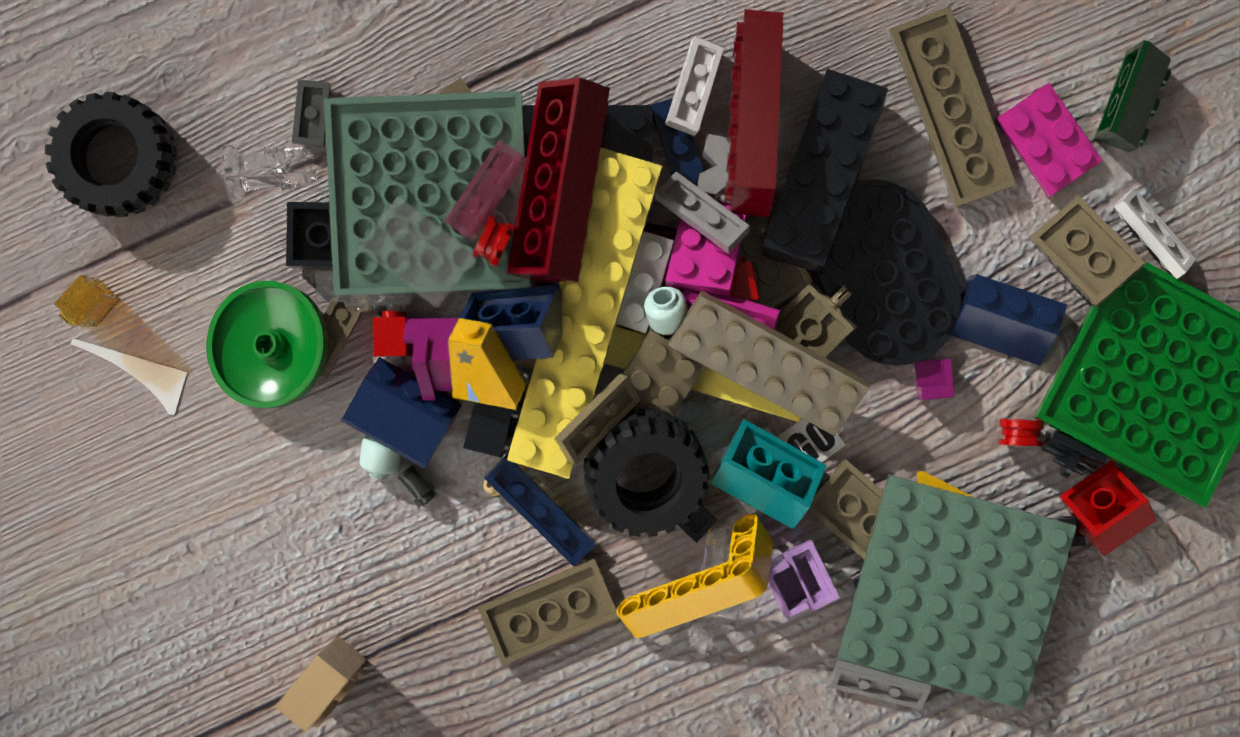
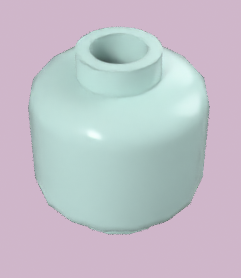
(665, 309)
(378, 459)

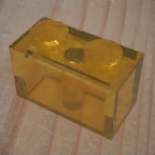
(86, 302)

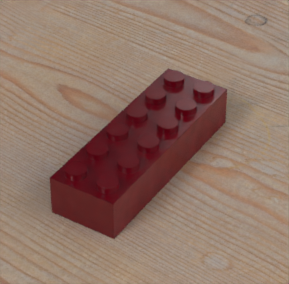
(754, 113)
(558, 180)

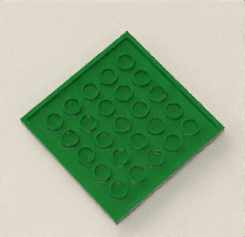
(1154, 383)

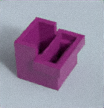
(430, 353)

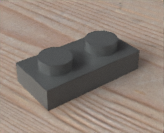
(310, 114)

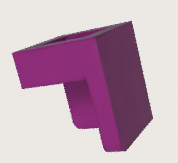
(934, 379)

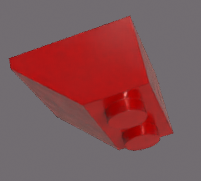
(1108, 508)

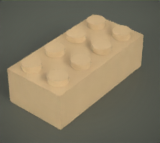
(322, 685)

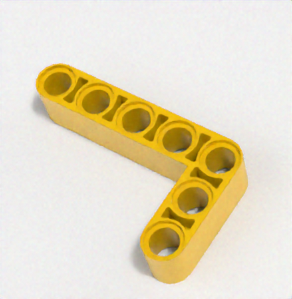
(707, 591)

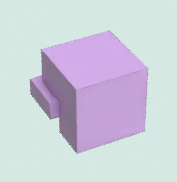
(801, 581)

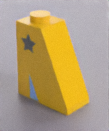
(482, 366)

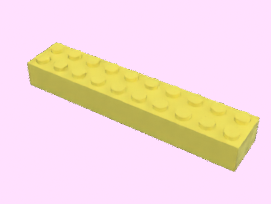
(590, 309)

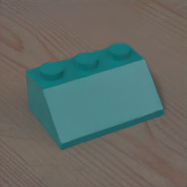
(769, 474)

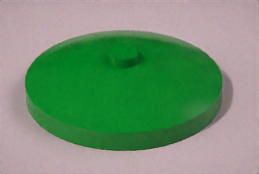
(267, 344)

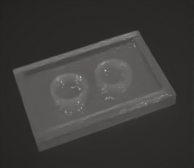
(417, 251)

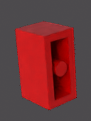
(389, 335)

